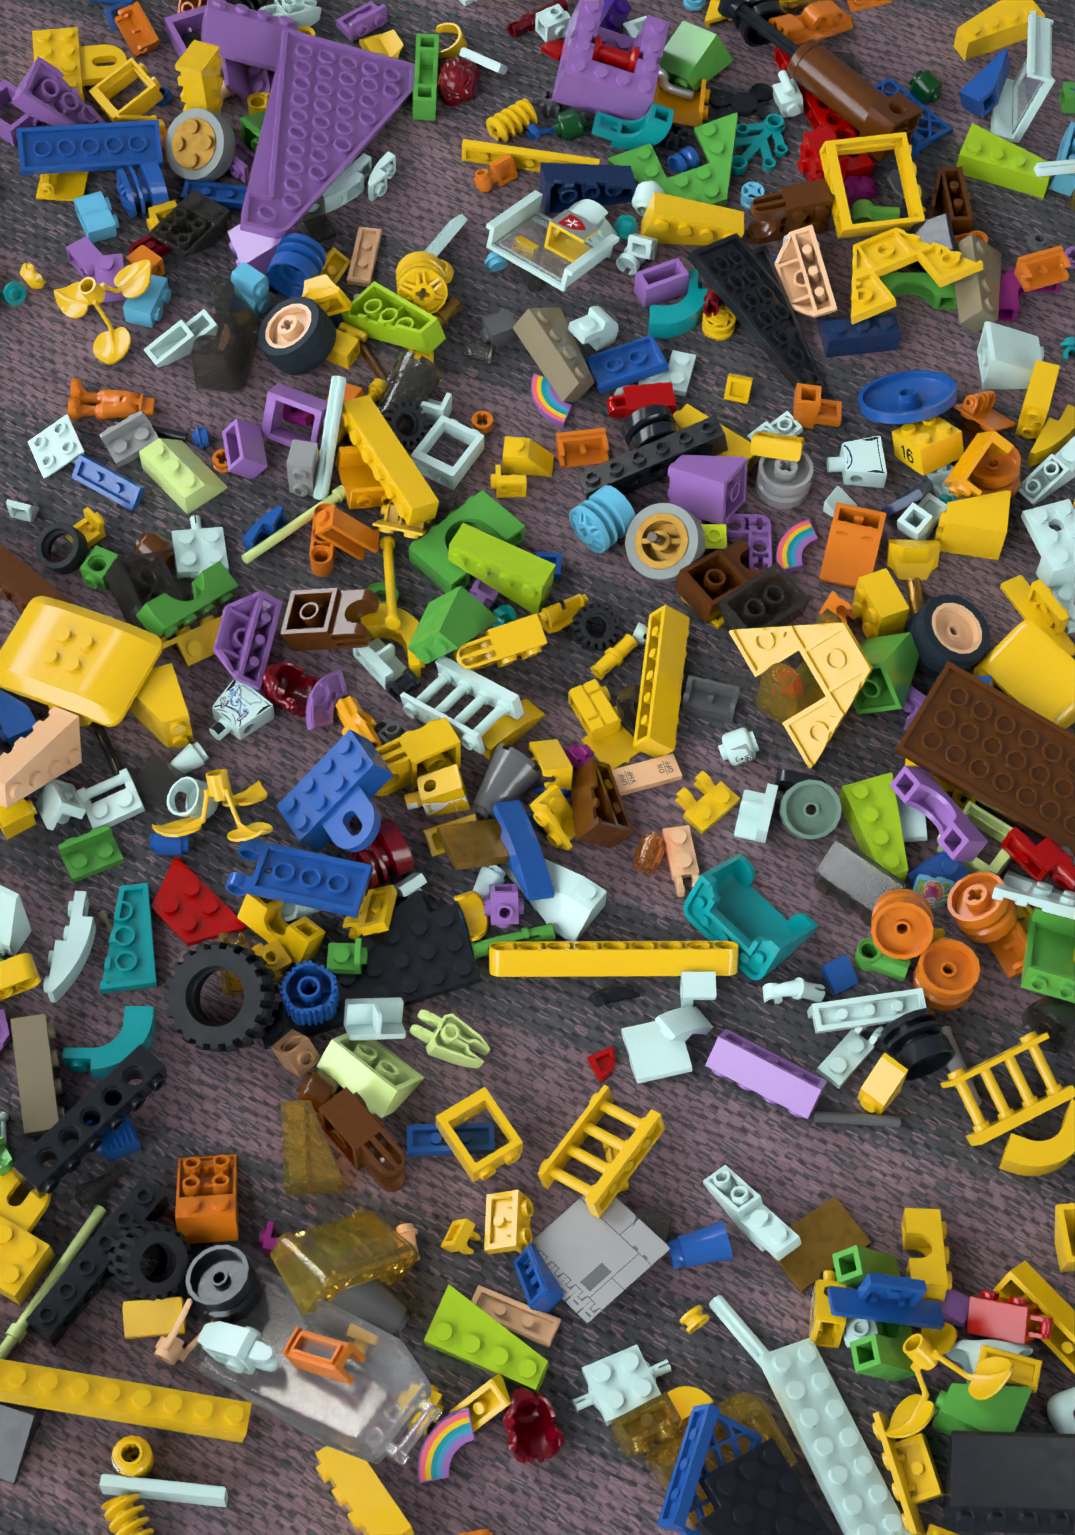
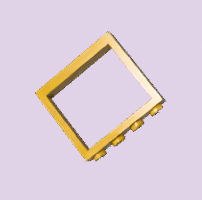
(907, 170)

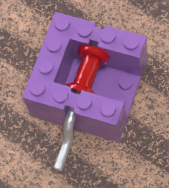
(610, 69)

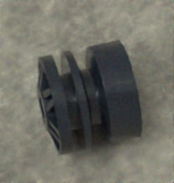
(918, 1043)

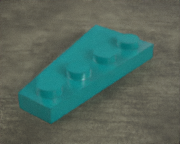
(131, 947)

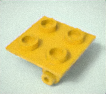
(62, 186)
(391, 523)

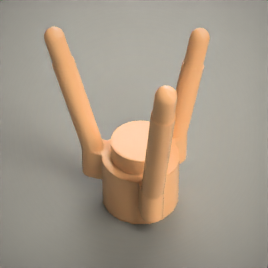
(170, 1347)

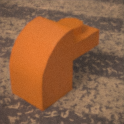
(812, 410)

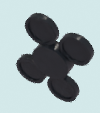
(744, 103)

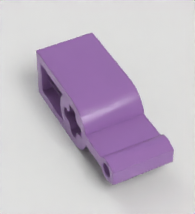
(81, 256)

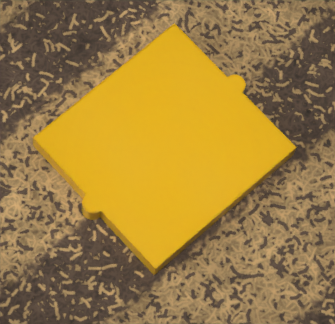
(613, 749)

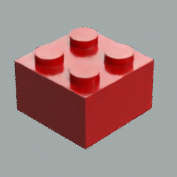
(810, 159)

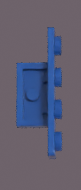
(887, 1300)

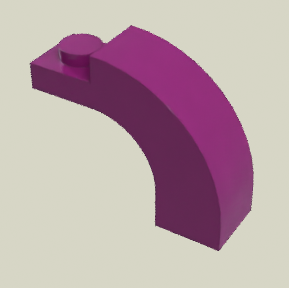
(1011, 291)

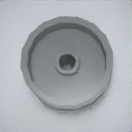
(784, 482)

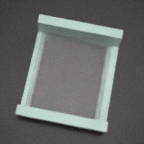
(1026, 93)
(527, 221)

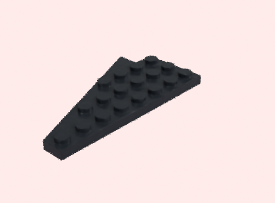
(757, 298)
(413, 960)
(760, 1498)

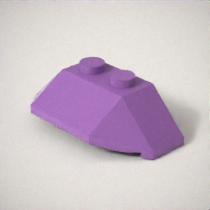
(247, 636)

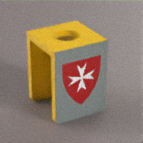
(570, 236)

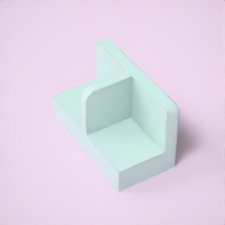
(380, 661)
(58, 803)
(755, 814)
(374, 1018)

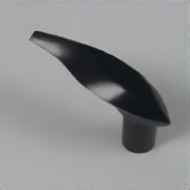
(611, 995)

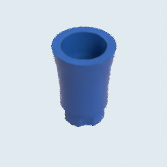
(700, 1247)

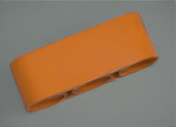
(321, 550)

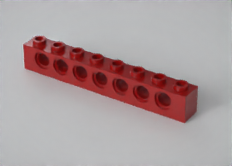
(822, 116)

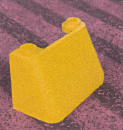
(1033, 672)

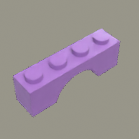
(957, 833)

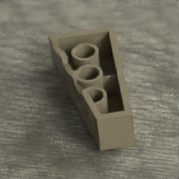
(978, 293)
(555, 351)
(37, 1073)

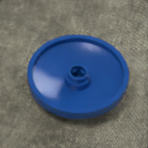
(907, 397)

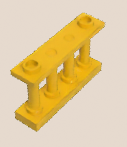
(1007, 1116)
(614, 1173)

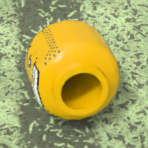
(124, 1452)

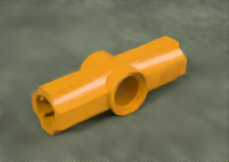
(357, 720)

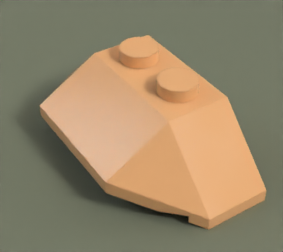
(804, 274)

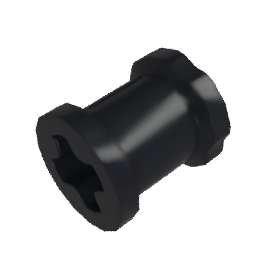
(405, 683)

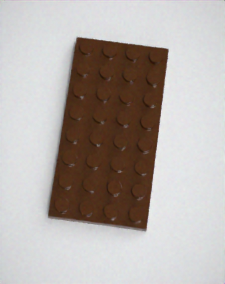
(996, 753)

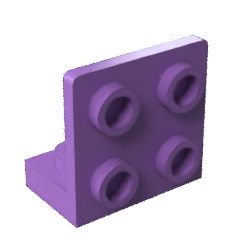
(244, 81)

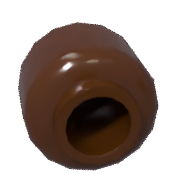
(155, 542)
(317, 1088)

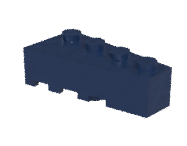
(569, 183)

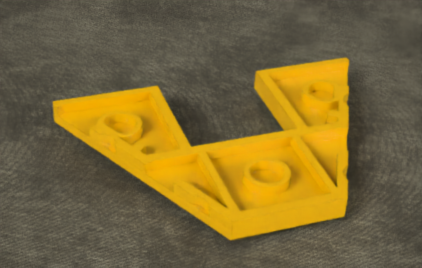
(891, 252)
(833, 660)

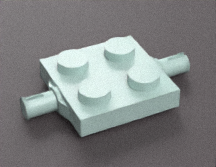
(198, 549)
(620, 1383)

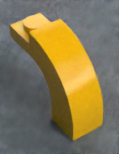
(376, 625)
(1041, 1157)

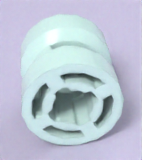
(632, 262)

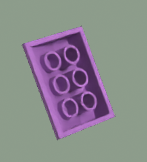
(244, 33)

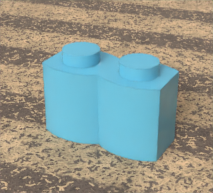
(96, 217)
(253, 287)

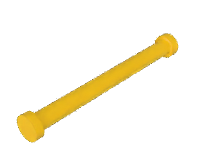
(392, 620)

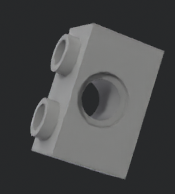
(302, 467)

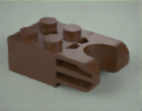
(790, 210)
(714, 578)
(328, 618)
(363, 1139)

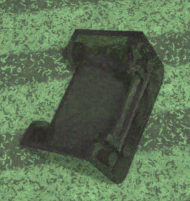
(226, 359)

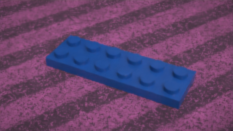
(88, 147)

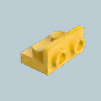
(555, 816)
(507, 1222)

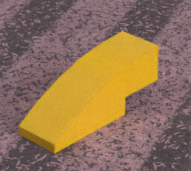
(1053, 437)
(509, 730)

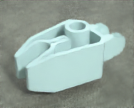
(302, 11)
(238, 1347)

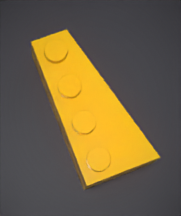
(995, 28)
(201, 77)
(689, 221)

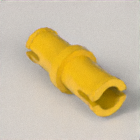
(614, 656)

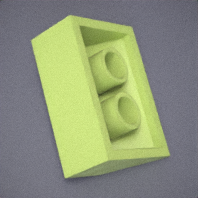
(180, 473)
(371, 1072)

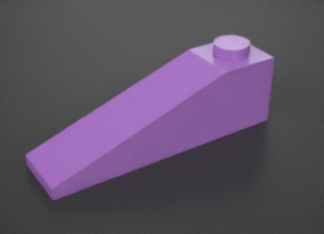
(51, 99)

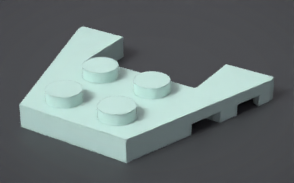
(1036, 894)

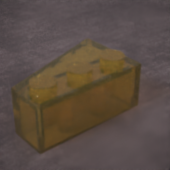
(306, 1154)

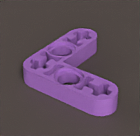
(753, 535)

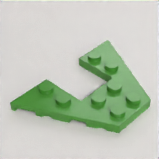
(701, 184)

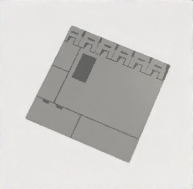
(597, 1256)

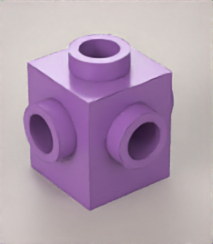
(503, 905)

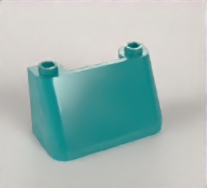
(731, 910)

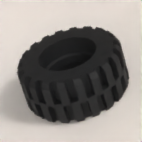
(186, 991)

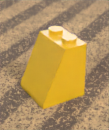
(975, 525)
(162, 708)

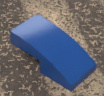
(265, 527)

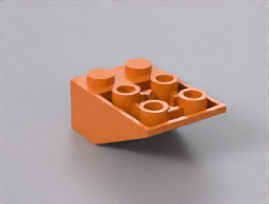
(851, 544)
(207, 1199)

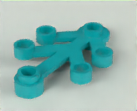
(771, 126)

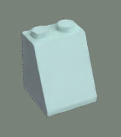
(1007, 357)

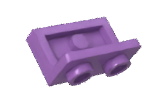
(362, 20)
(242, 162)
(105, 271)

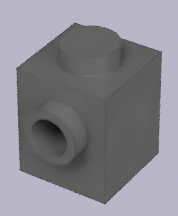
(498, 329)

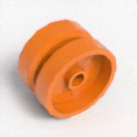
(997, 473)
(976, 911)
(902, 924)
(947, 974)

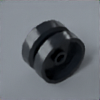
(764, 8)
(648, 425)
(223, 1284)

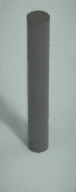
(857, 1119)

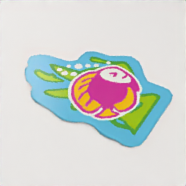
(933, 889)

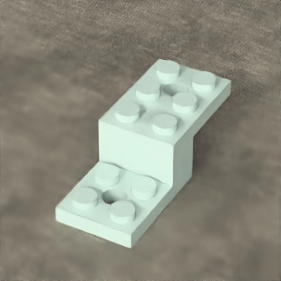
(1056, 551)

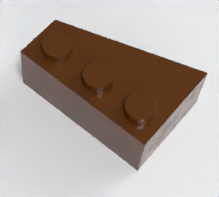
(952, 198)
(598, 806)

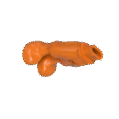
(109, 403)

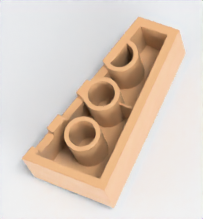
(41, 756)

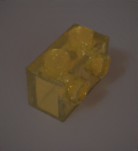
(645, 1425)

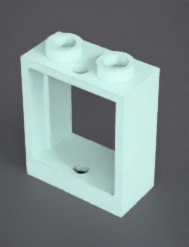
(438, 470)

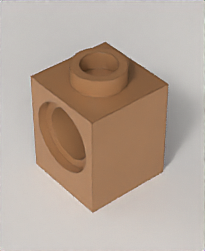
(296, 1053)

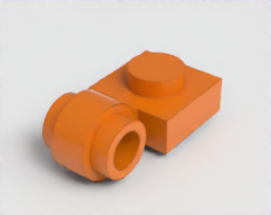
(501, 173)

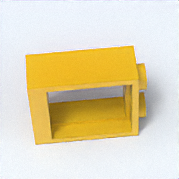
(117, 82)
(1037, 399)
(463, 1112)

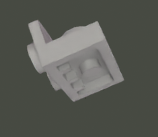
(128, 438)

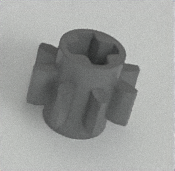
(547, 106)

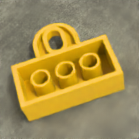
(76, 62)
(21, 1253)

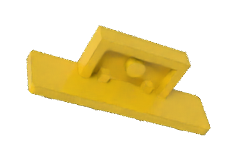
(1041, 607)
(196, 643)
(912, 1472)

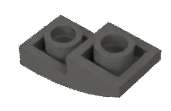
(389, 730)

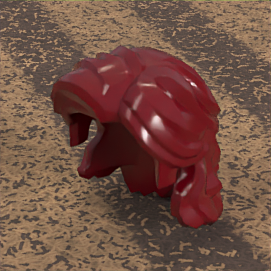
(457, 81)
(287, 687)
(531, 1427)

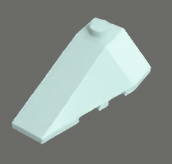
(574, 902)

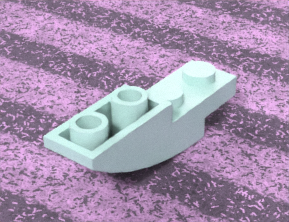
(347, 185)
(1050, 474)
(72, 953)
(750, 1213)

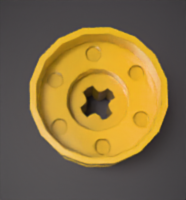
(426, 272)

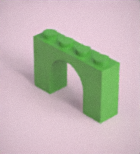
(479, 511)
(880, 1353)

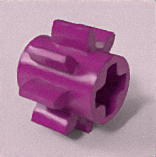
(579, 755)

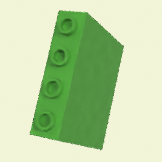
(1049, 955)

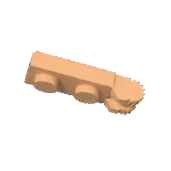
(681, 856)

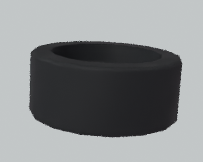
(45, 543)

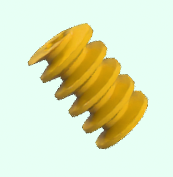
(511, 120)
(125, 1517)

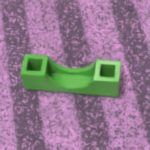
(425, 77)
(921, 285)
(166, 614)

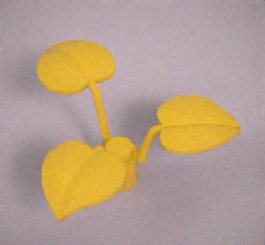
(77, 297)
(220, 790)
(925, 1351)

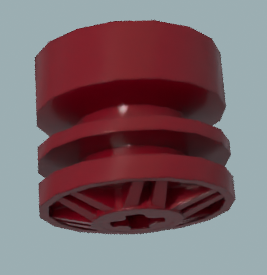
(385, 852)

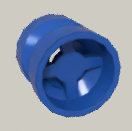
(684, 161)

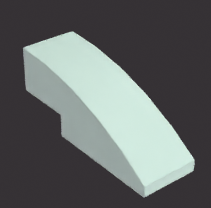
(180, 338)

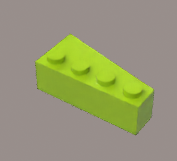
(1001, 163)
(394, 320)
(503, 567)
(875, 822)
(479, 1340)

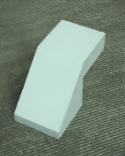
(642, 246)

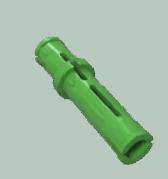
(543, 933)

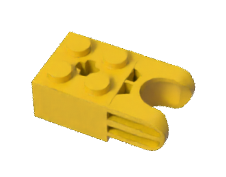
(502, 645)
(419, 754)

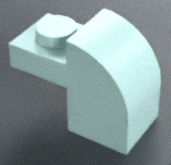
(595, 214)
(595, 328)
(921, 519)

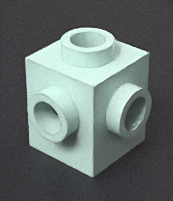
(552, 23)

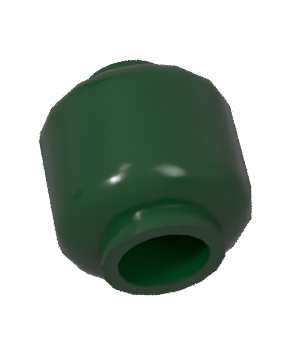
(925, 87)
(570, 124)

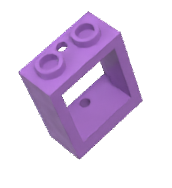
(182, 24)
(7, 131)
(274, 410)

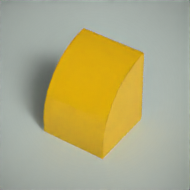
(685, 1398)

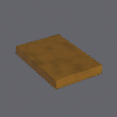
(473, 844)
(821, 1235)

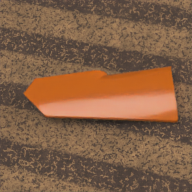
(816, 22)

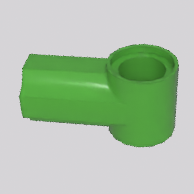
(865, 211)
(880, 962)

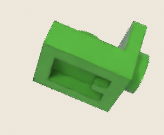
(347, 957)

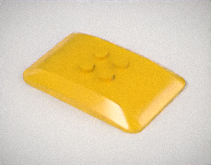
(77, 660)

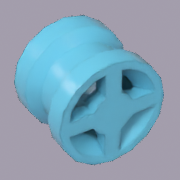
(749, 192)

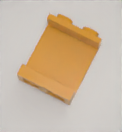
(686, 111)
(987, 442)
(358, 480)

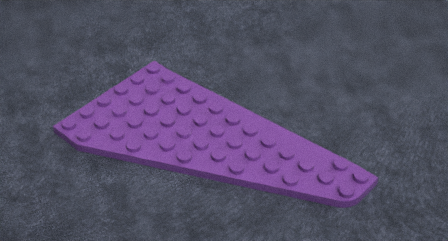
(317, 120)

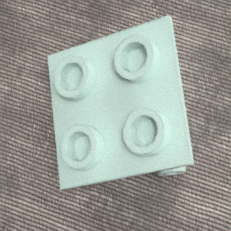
(56, 446)

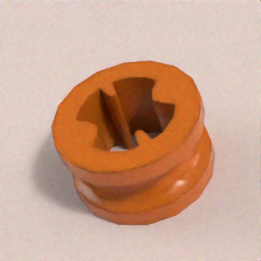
(482, 415)
(220, 454)

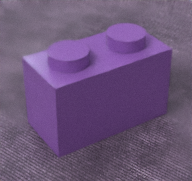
(661, 282)
(244, 449)

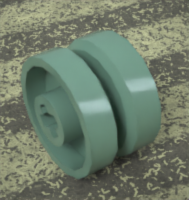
(794, 813)

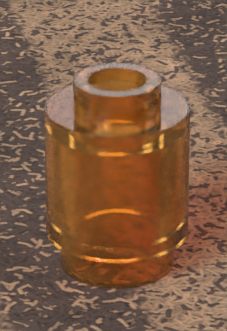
(649, 853)

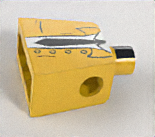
(825, 1328)

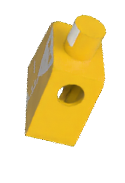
(439, 793)

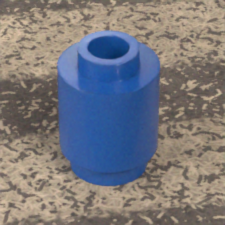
(169, 845)

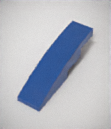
(524, 850)

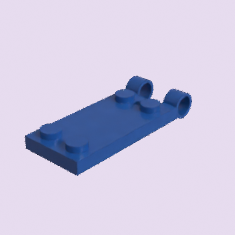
(302, 878)

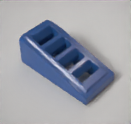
(549, 1292)

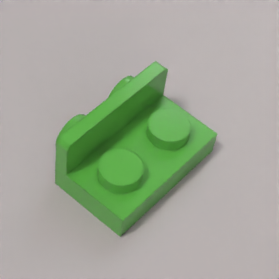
(90, 853)

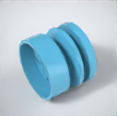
(602, 518)

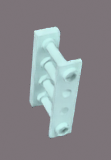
(466, 683)

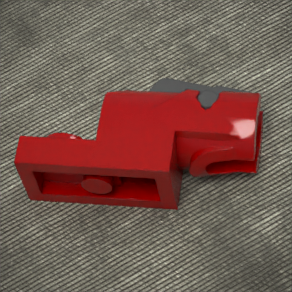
(1043, 859)

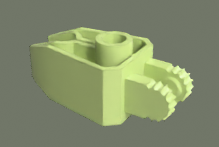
(451, 1039)

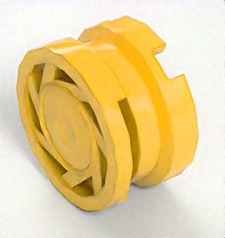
(719, 326)

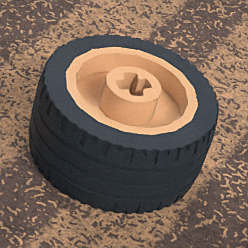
(297, 335)
(949, 631)

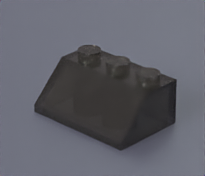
(139, 580)
(764, 601)
(854, 879)

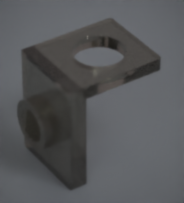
(318, 223)

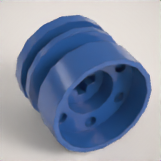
(141, 188)
(294, 262)

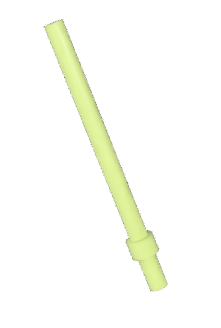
(337, 495)
(17, 1331)

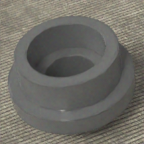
(1035, 246)

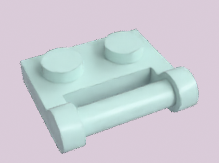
(115, 807)

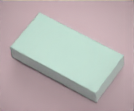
(484, 61)

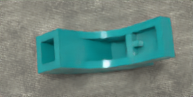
(634, 133)
(679, 318)
(137, 1029)

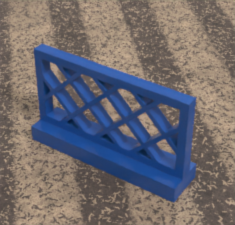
(918, 141)
(692, 1463)

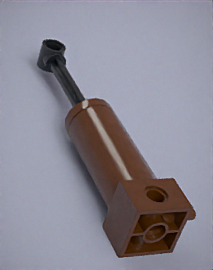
(836, 82)

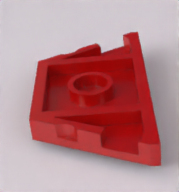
(192, 907)

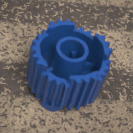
(313, 1007)

